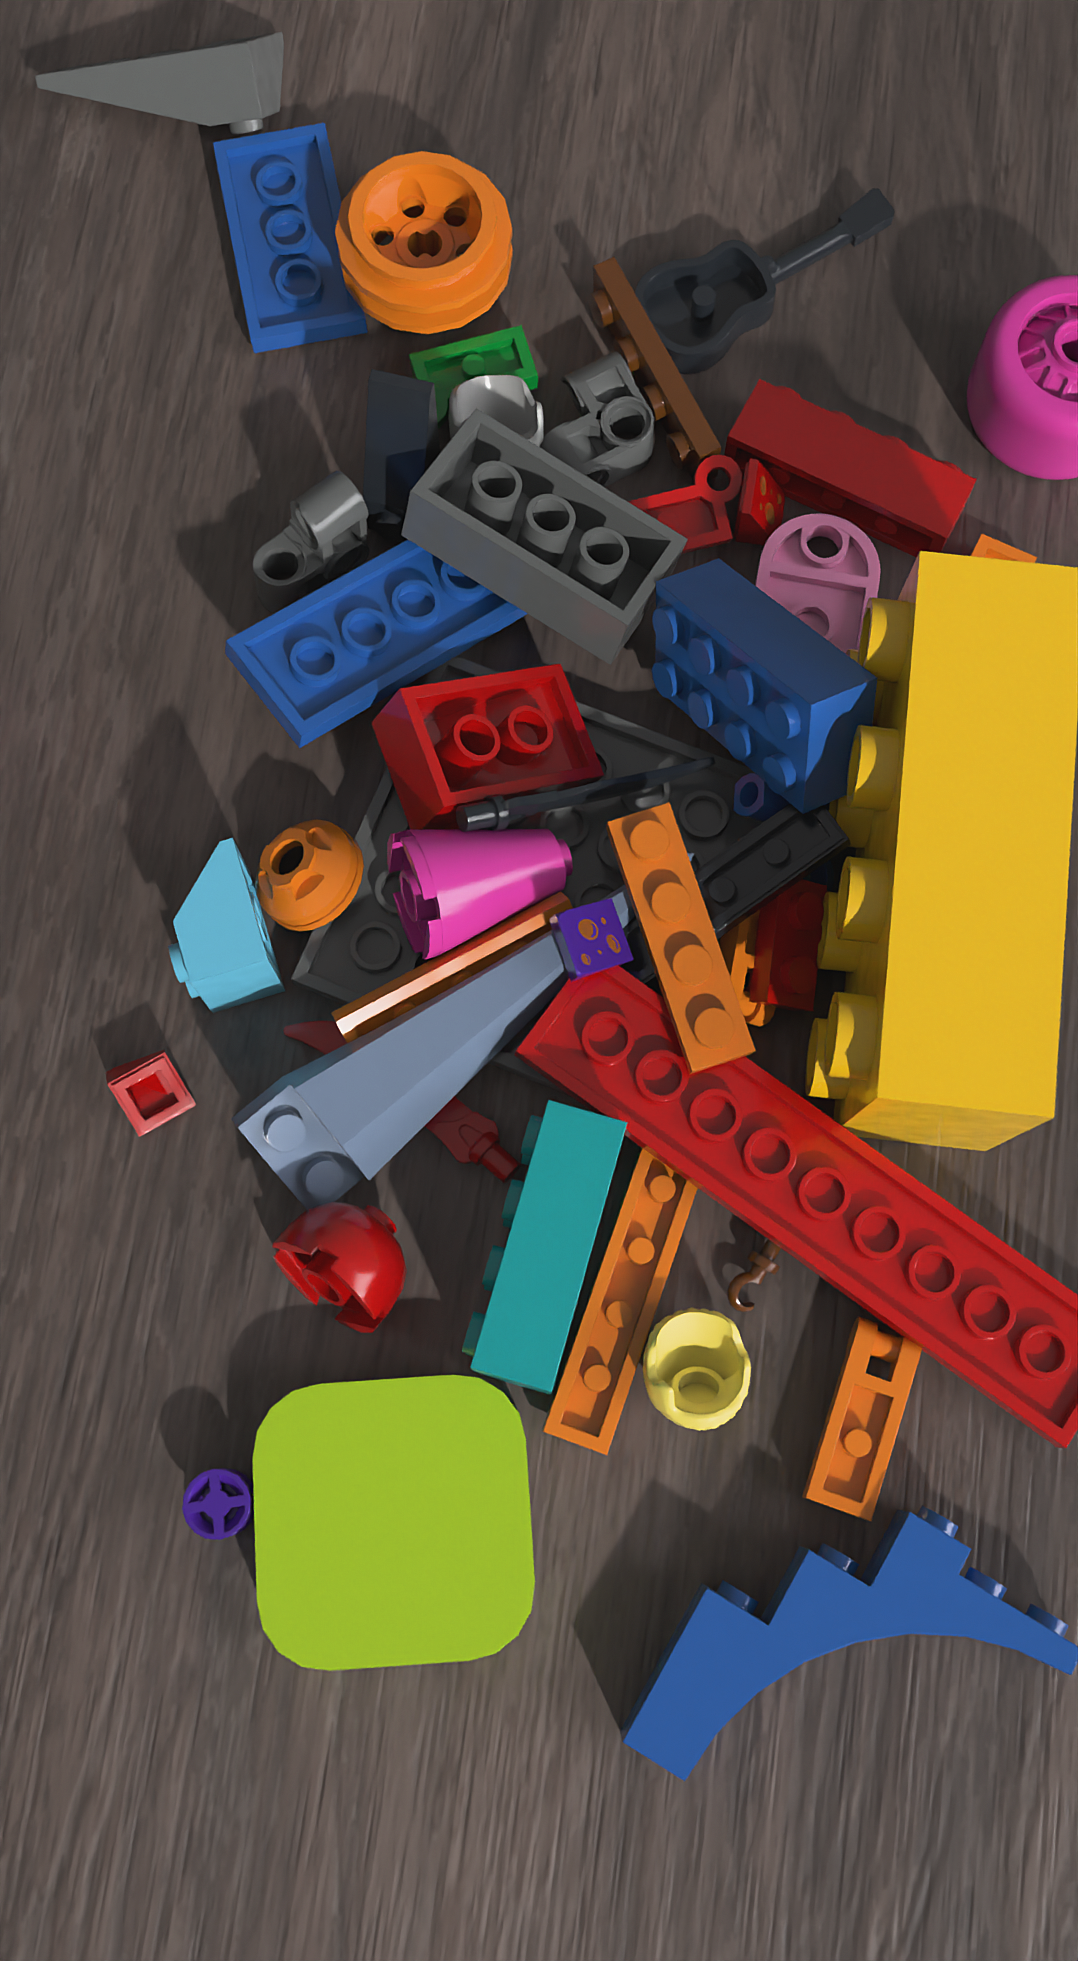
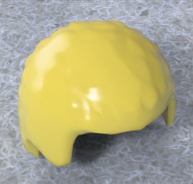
(696, 1368)

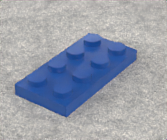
(282, 231)

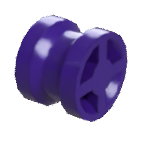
(207, 1503)

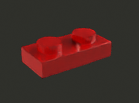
(787, 948)

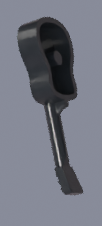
(715, 298)

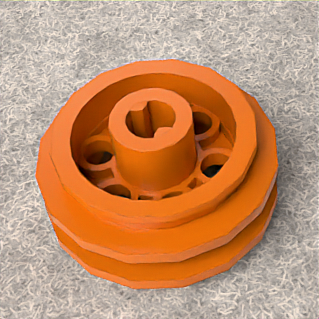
(418, 277)

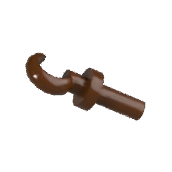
(761, 1265)

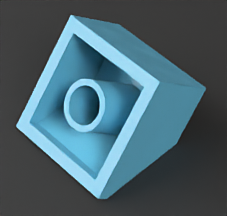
(224, 936)

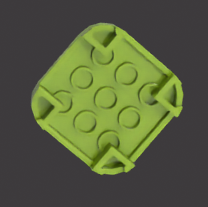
(392, 1523)

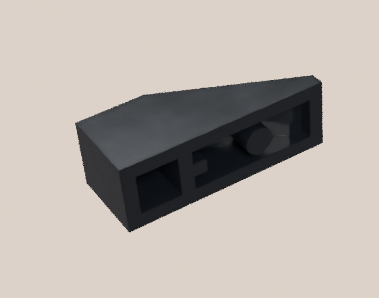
(398, 447)

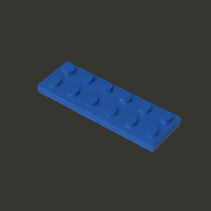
(364, 638)

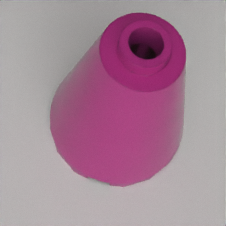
(471, 880)

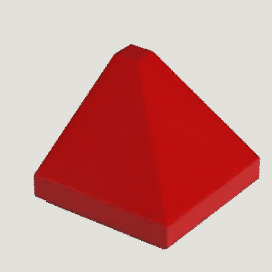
(149, 1091)

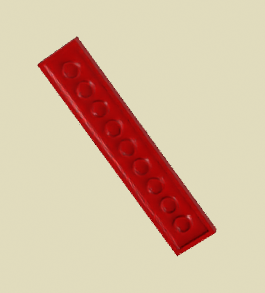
(820, 1197)

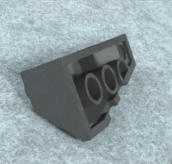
(207, 86)

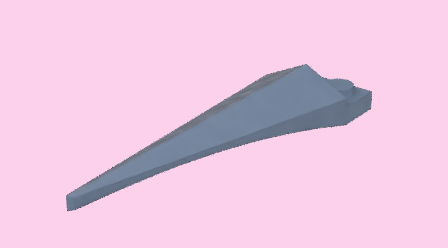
(370, 1097)

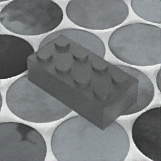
(541, 535)

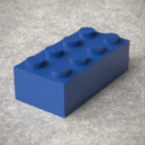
(760, 682)

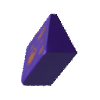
(590, 939)

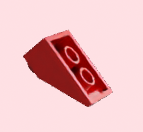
(483, 738)

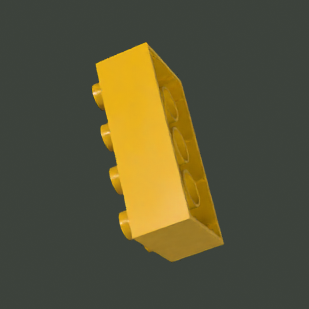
(958, 859)

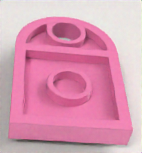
(817, 590)

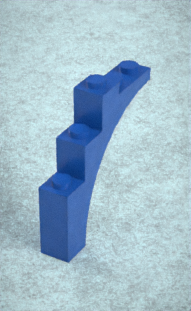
(909, 1587)

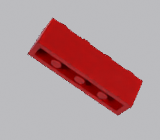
(850, 470)

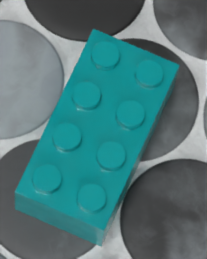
(548, 1246)

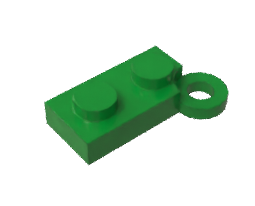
(489, 354)

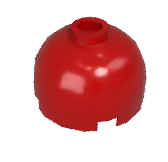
(346, 1259)

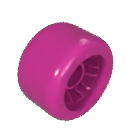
(1027, 381)

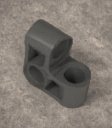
(607, 406)
(317, 547)

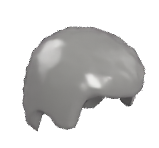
(501, 398)

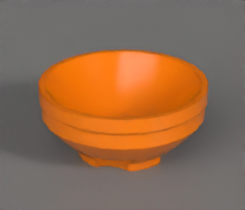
(319, 885)

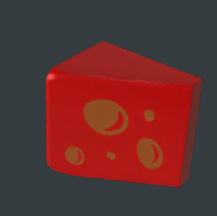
(759, 505)

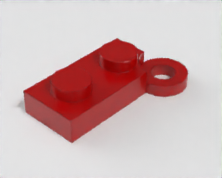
(697, 509)

